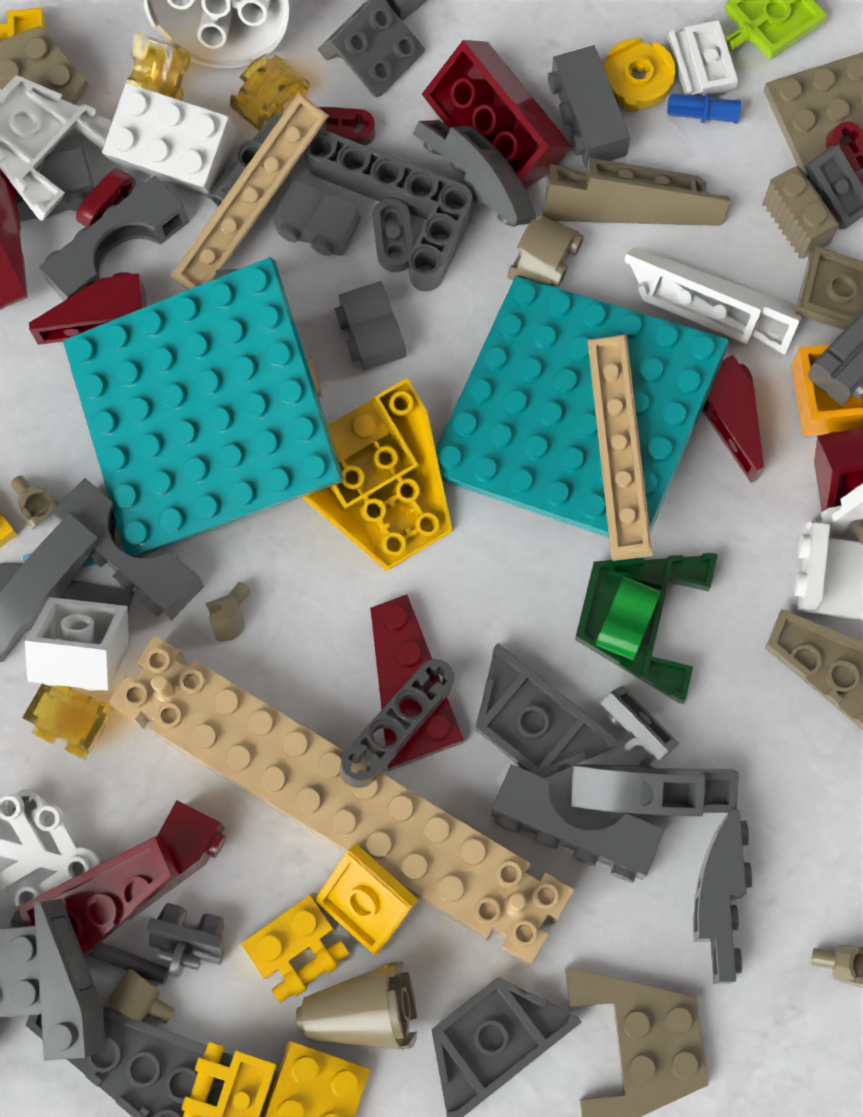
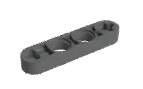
(393, 719)

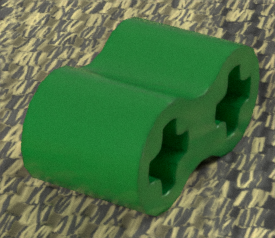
(628, 618)

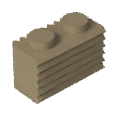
(799, 212)

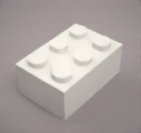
(169, 139)

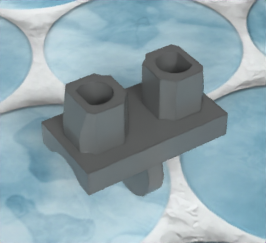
(185, 945)

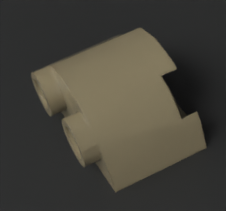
(544, 251)

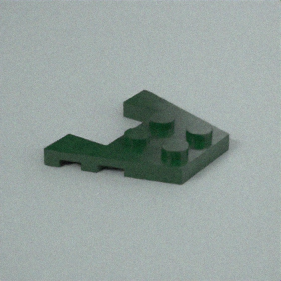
(604, 581)

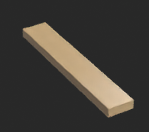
(250, 193)
(619, 448)

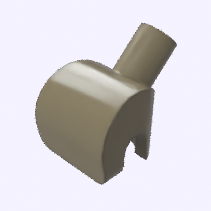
(33, 501)
(226, 613)
(845, 962)
(137, 997)

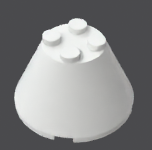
(221, 31)

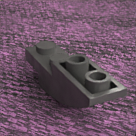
(485, 169)
(653, 790)
(721, 878)

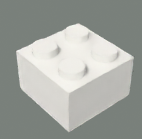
(77, 644)

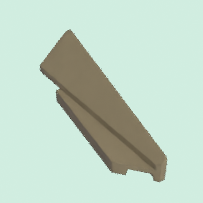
(630, 195)

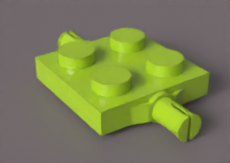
(772, 23)

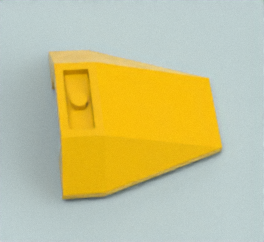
(391, 477)

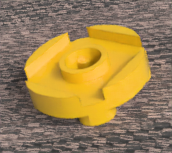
(645, 92)

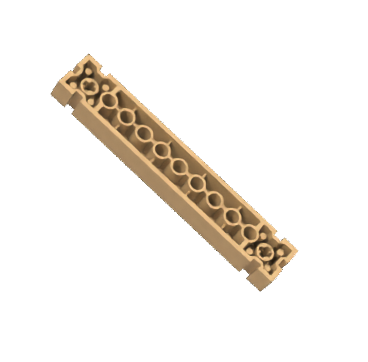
(301, 779)

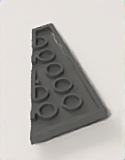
(144, 1066)

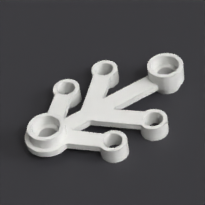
(32, 853)

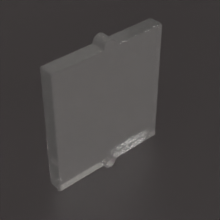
(657, 142)

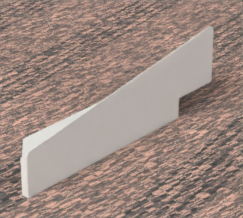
(714, 301)

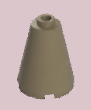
(363, 1010)

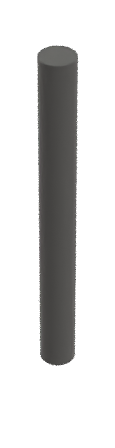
(119, 958)

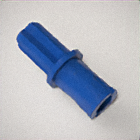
(704, 108)

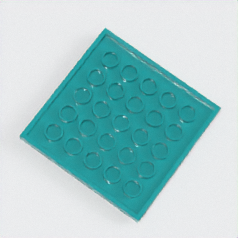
(202, 409)
(530, 413)

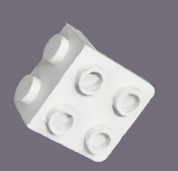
(829, 575)

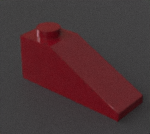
(90, 307)
(734, 415)
(190, 841)

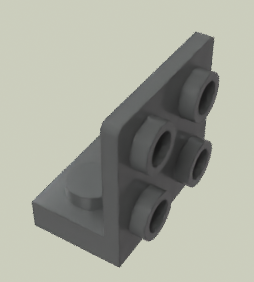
(374, 45)

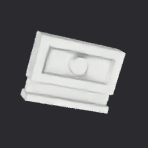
(702, 59)

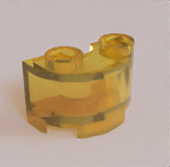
(158, 66)
(266, 89)
(69, 717)

